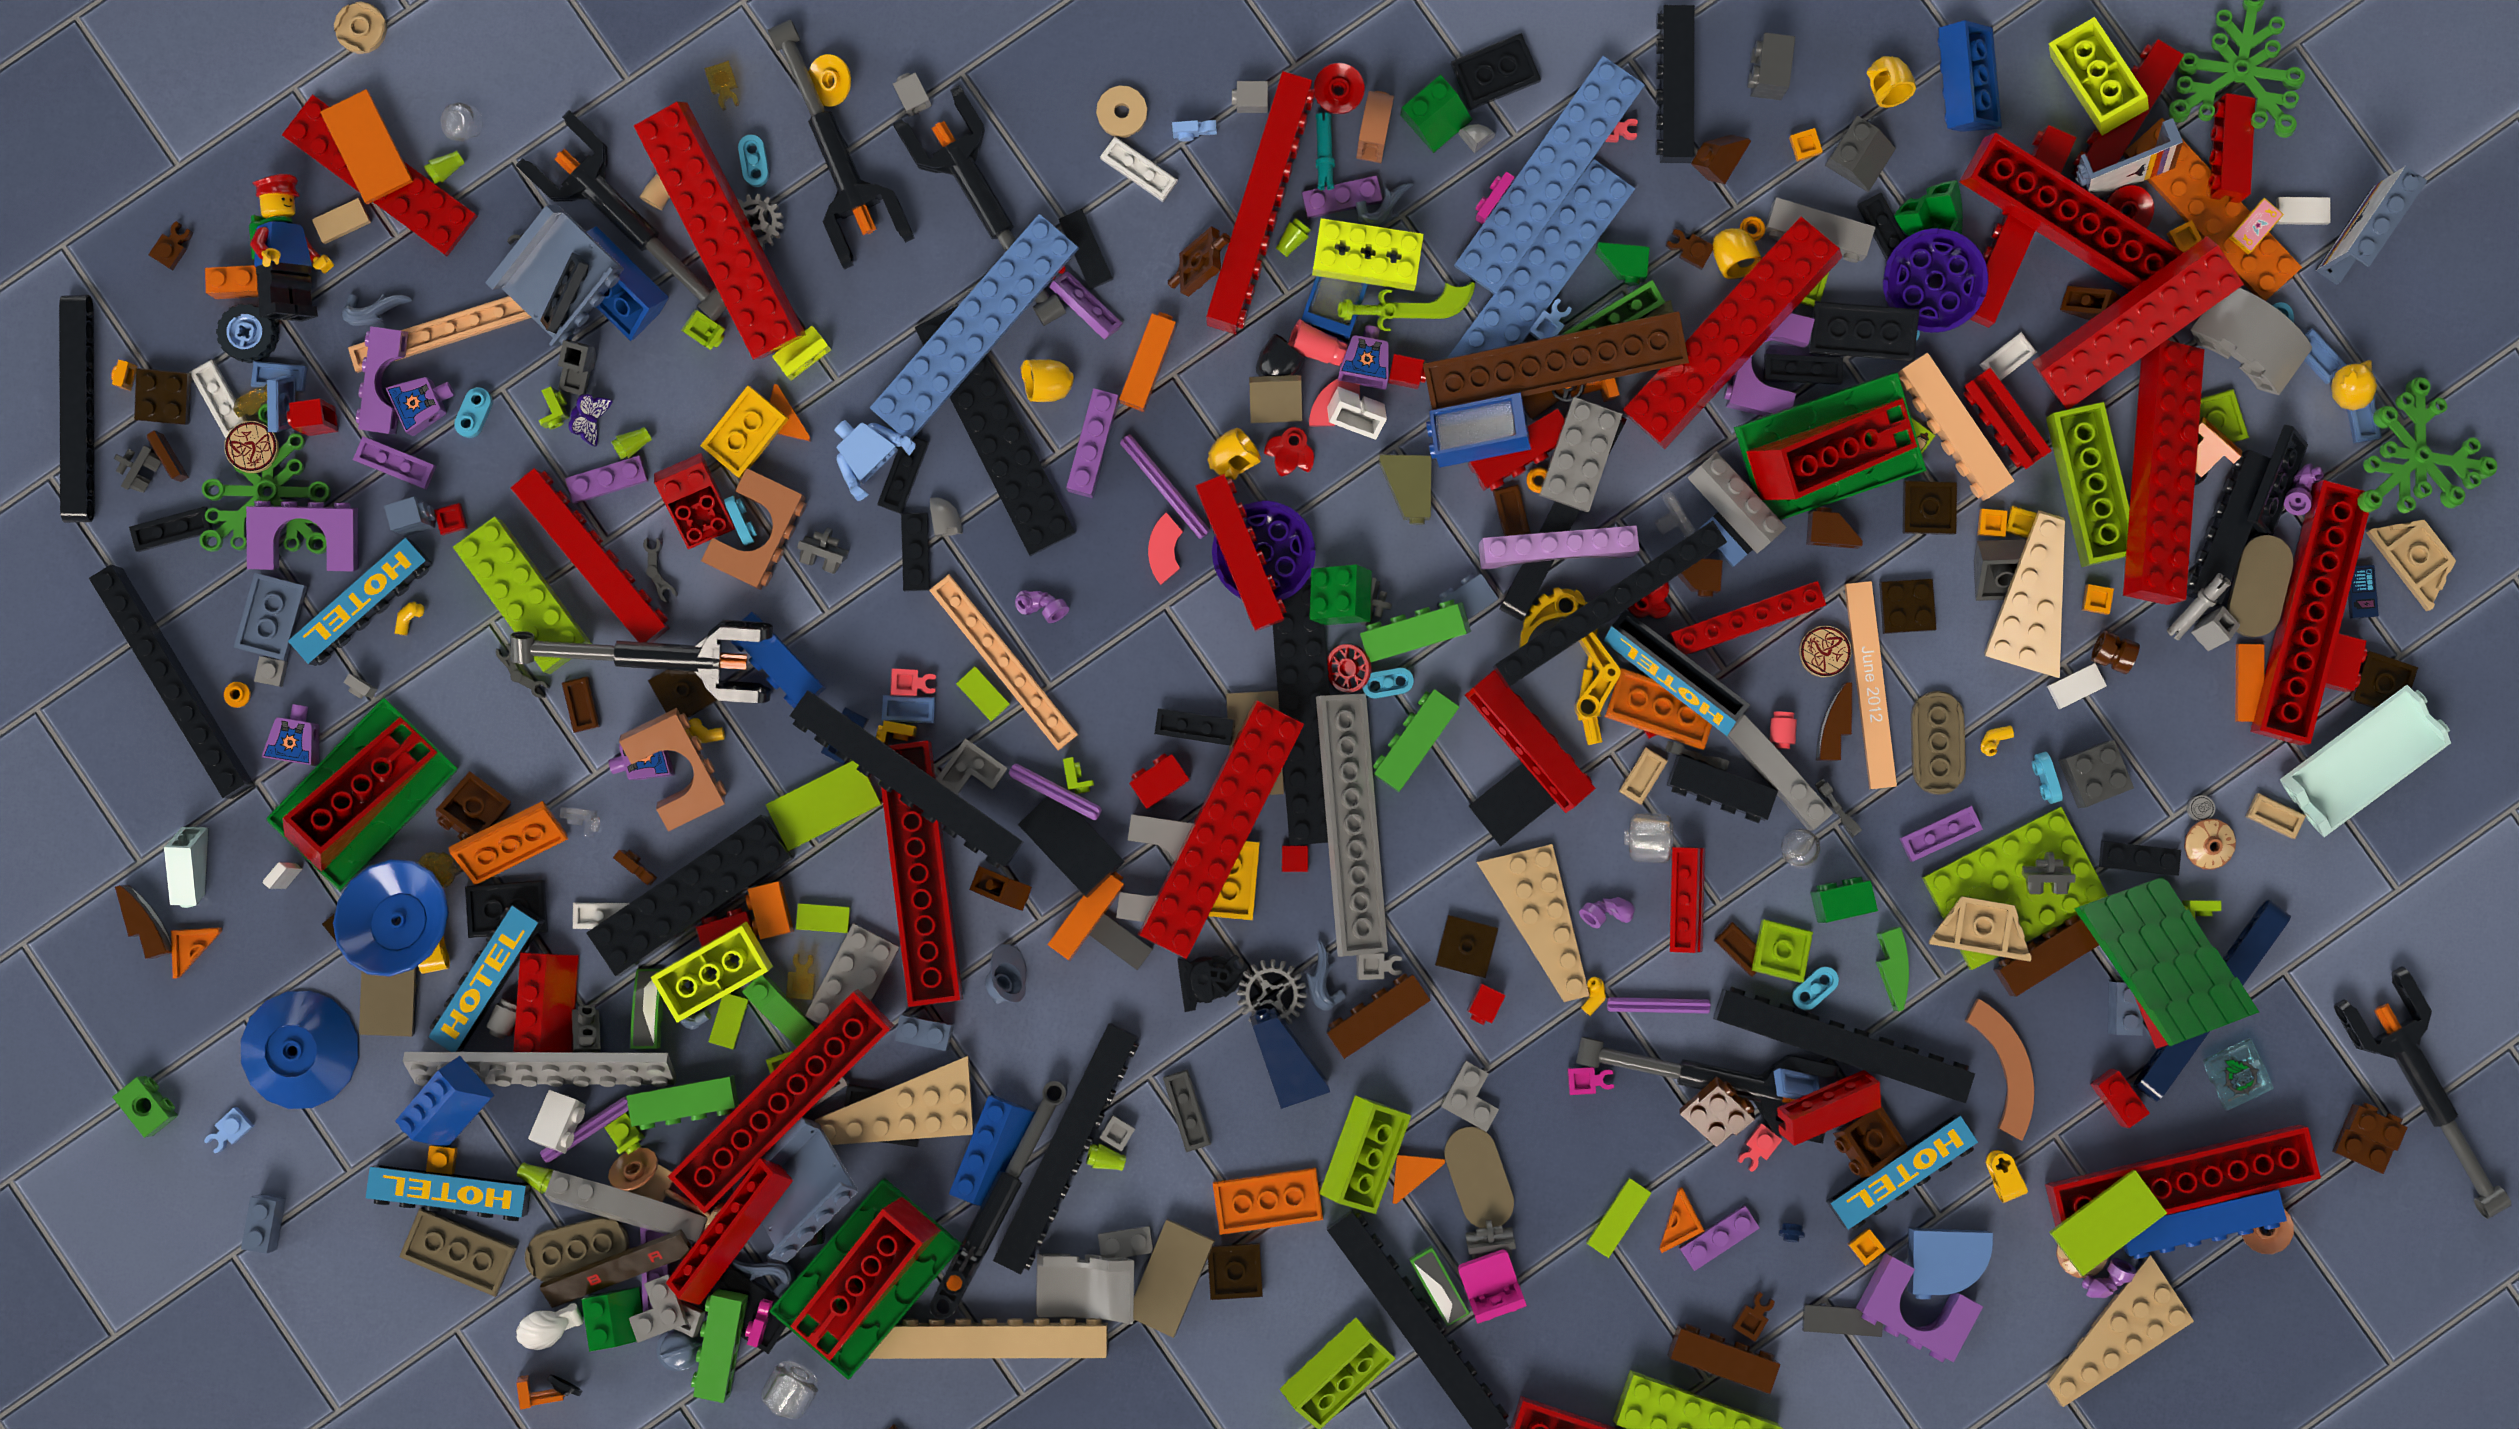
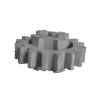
(761, 213)

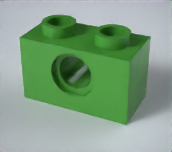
(131, 1102)

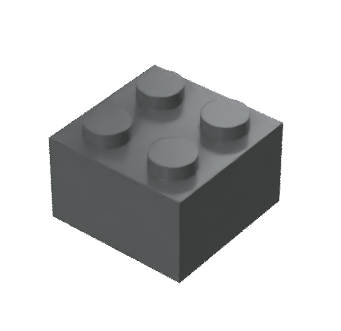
(1772, 66)
(2096, 774)

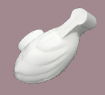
(545, 1328)

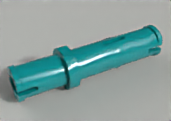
(1324, 161)

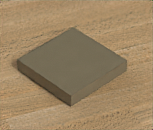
(1275, 399)

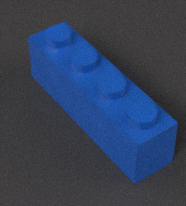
(781, 665)

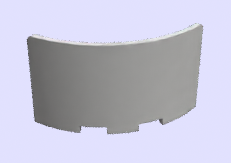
(2256, 336)
(1085, 1287)

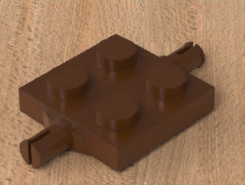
(1199, 261)

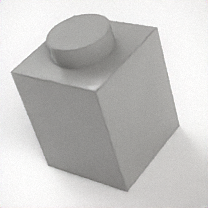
(911, 93)
(1251, 96)
(2215, 628)

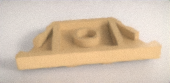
(2416, 557)
(1983, 929)

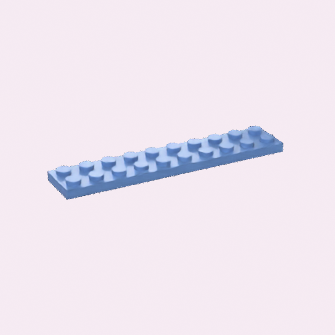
(1549, 175)
(1548, 262)
(974, 327)

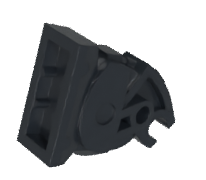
(1205, 982)

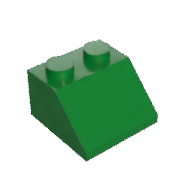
(1436, 114)
(608, 1317)

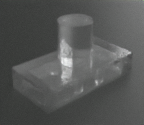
(1676, 517)

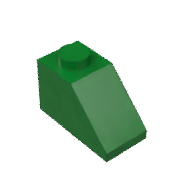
(1625, 261)

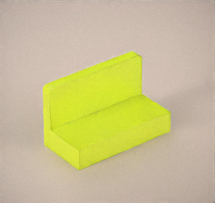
(801, 353)

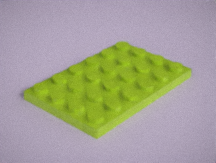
(1996, 876)

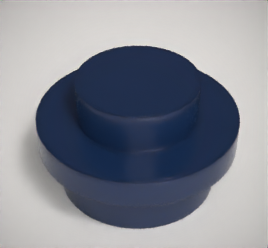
(1791, 1232)

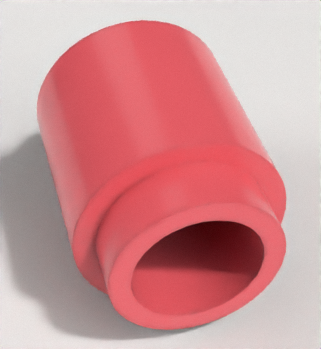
(1783, 730)

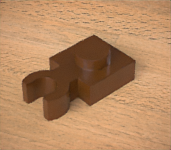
(169, 249)
(1694, 251)
(630, 861)
(1751, 1320)

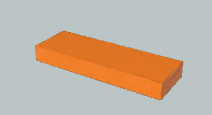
(2248, 680)

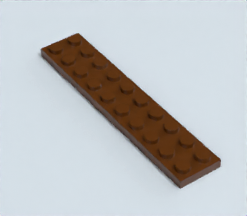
(1558, 361)

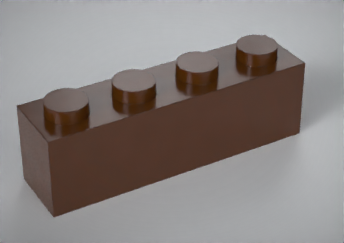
(2047, 956)
(1377, 1016)
(1724, 1359)

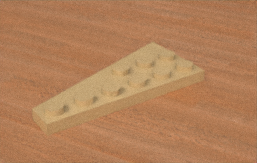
(2031, 614)
(1536, 902)
(919, 1108)
(2127, 1328)

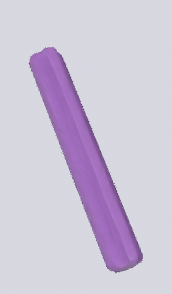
(1055, 791)
(1658, 1005)
(590, 1127)

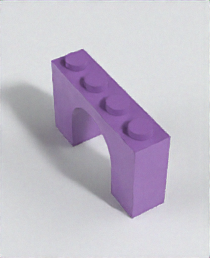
(1752, 395)
(267, 521)
(1942, 1336)

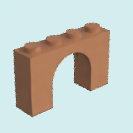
(755, 565)
(672, 733)

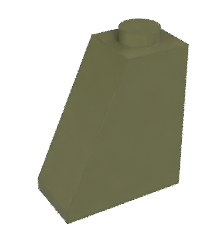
(1410, 485)

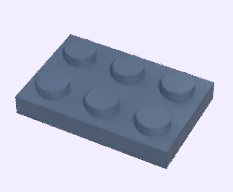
(270, 616)

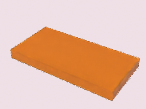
(366, 146)
(1650, 707)
(508, 843)
(1267, 1201)

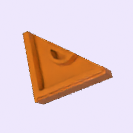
(793, 427)
(188, 946)
(1411, 1172)
(1681, 1224)

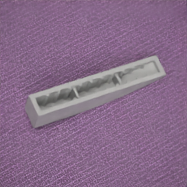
(1779, 774)
(623, 1206)

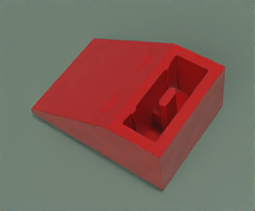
(693, 501)

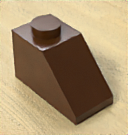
(1719, 157)
(2087, 301)
(1830, 530)
(1703, 577)
(1000, 888)

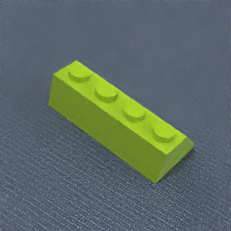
(1365, 1155)
(1337, 1374)

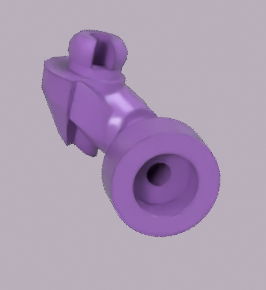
(2299, 498)
(1030, 602)
(1595, 915)
(2120, 1273)

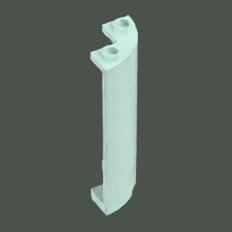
(2366, 760)

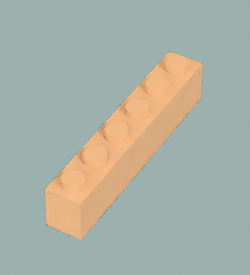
(1954, 427)

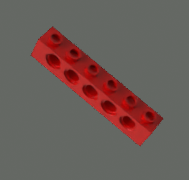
(1748, 619)

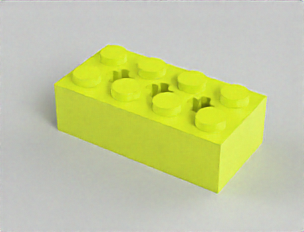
(2111, 96)
(1381, 243)
(707, 988)

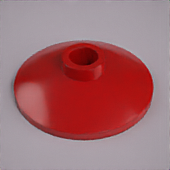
(1341, 76)
(2138, 201)

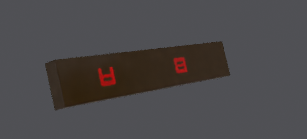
(616, 1268)

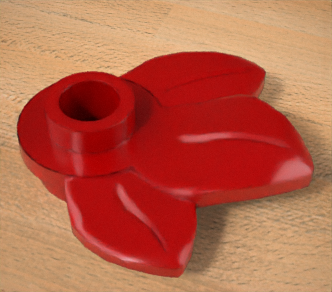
(1288, 455)
(1653, 604)

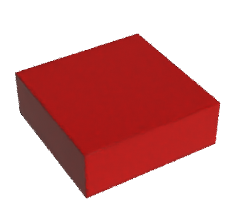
(450, 519)
(1294, 858)

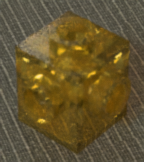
(441, 865)

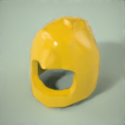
(1891, 81)
(1731, 247)
(1049, 382)
(2354, 386)
(1233, 454)

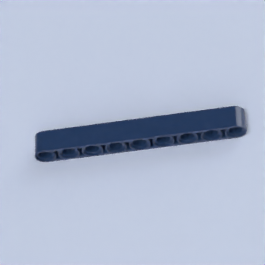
(2241, 960)

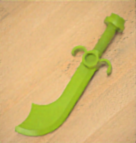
(1446, 305)

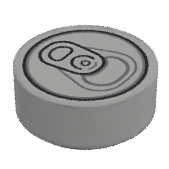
(2200, 808)

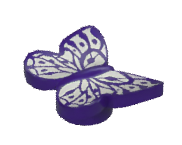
(585, 417)

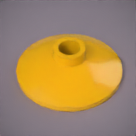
(822, 74)

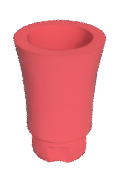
(1317, 344)

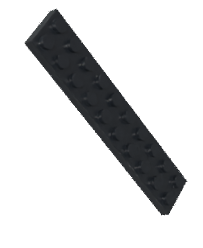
(1006, 453)
(1300, 679)

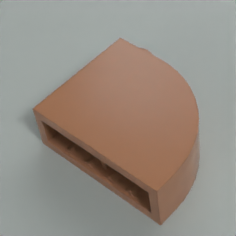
(1375, 126)

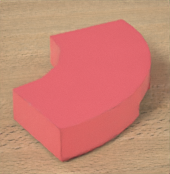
(1319, 411)
(1162, 547)

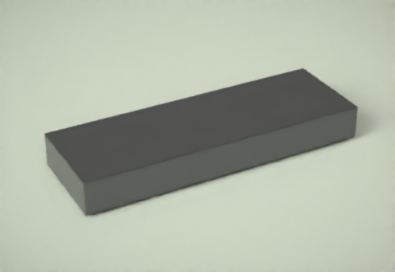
(1120, 942)
(1186, 1110)
(1838, 1321)

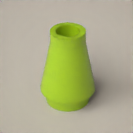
(442, 167)
(1293, 237)
(629, 443)
(1104, 1158)
(535, 1176)

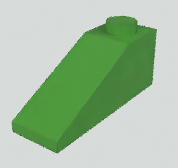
(778, 1009)

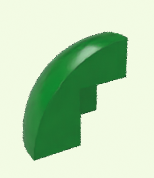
(1937, 209)

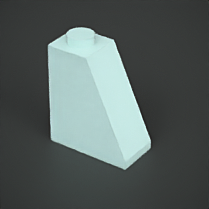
(187, 866)

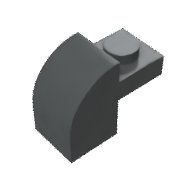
(577, 364)

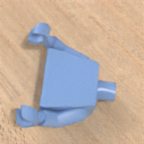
(866, 451)

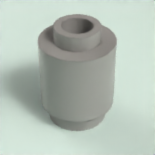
(502, 1019)

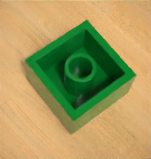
(1340, 594)
(1843, 901)

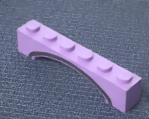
(1528, 548)

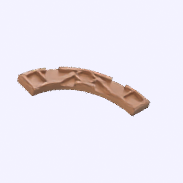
(2015, 1065)

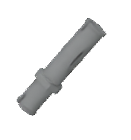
(2206, 598)

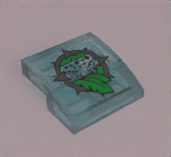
(2238, 1074)

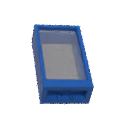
(1323, 303)
(1478, 430)

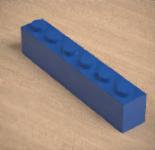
(2208, 1222)

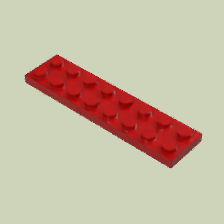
(418, 205)

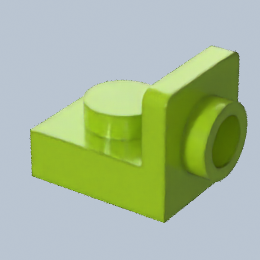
(1072, 772)
(2202, 908)
(623, 1135)

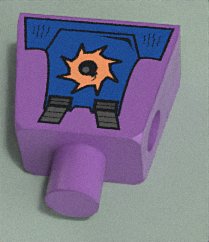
(1366, 360)
(419, 403)
(294, 739)
(653, 766)

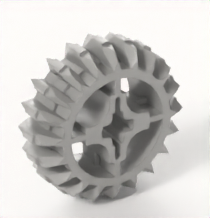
(1290, 981)

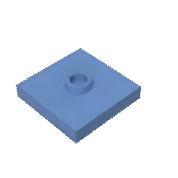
(279, 395)

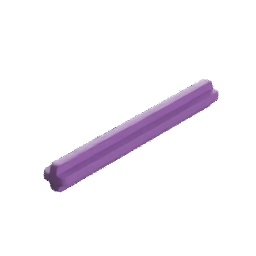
(1164, 486)

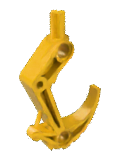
(1607, 669)

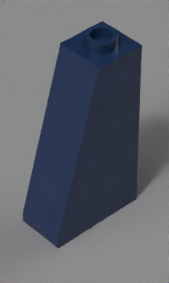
(1287, 1062)

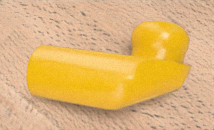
(405, 615)
(703, 733)
(1993, 737)
(1597, 995)

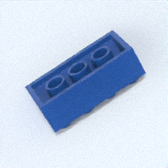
(1969, 77)
(634, 299)
(445, 1105)
(990, 1148)

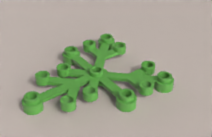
(2245, 41)
(2424, 464)
(236, 519)

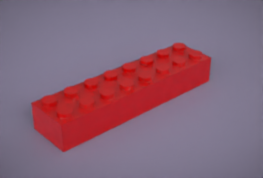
(2138, 322)

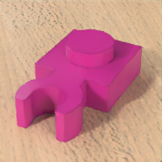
(1585, 1080)
(756, 1329)

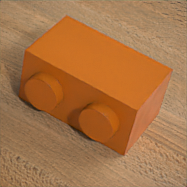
(231, 282)
(769, 910)

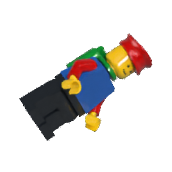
(282, 253)

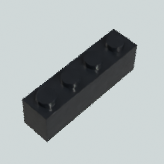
(1721, 788)

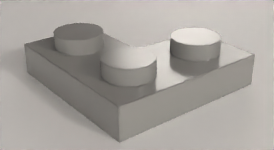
(971, 761)
(1463, 1098)
(1126, 1242)
(664, 1316)

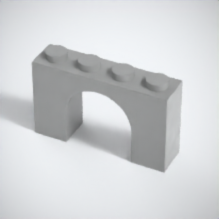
(1154, 831)

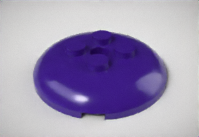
(1931, 253)
(1288, 540)

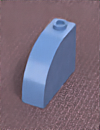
(1946, 1259)

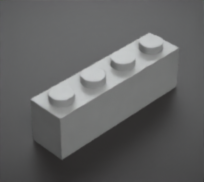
(1848, 235)
(1736, 502)

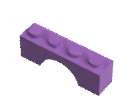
(383, 348)
(1092, 443)

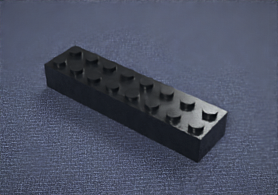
(690, 895)

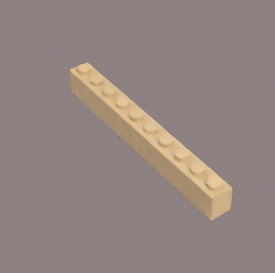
(995, 1339)

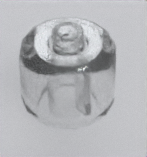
(1650, 838)
(790, 1390)

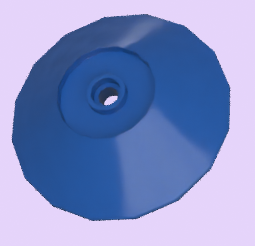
(371, 907)
(323, 1042)

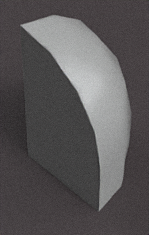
(1476, 136)
(944, 518)

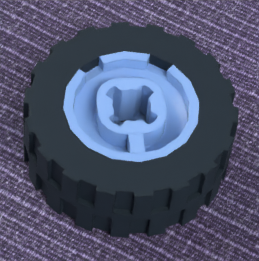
(246, 334)

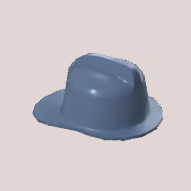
(1007, 975)
(677, 1350)

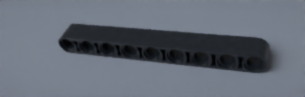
(76, 408)
(1533, 574)

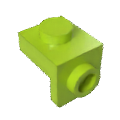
(704, 330)
(556, 403)

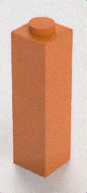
(1148, 361)
(1085, 917)

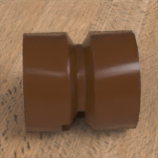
(2113, 651)

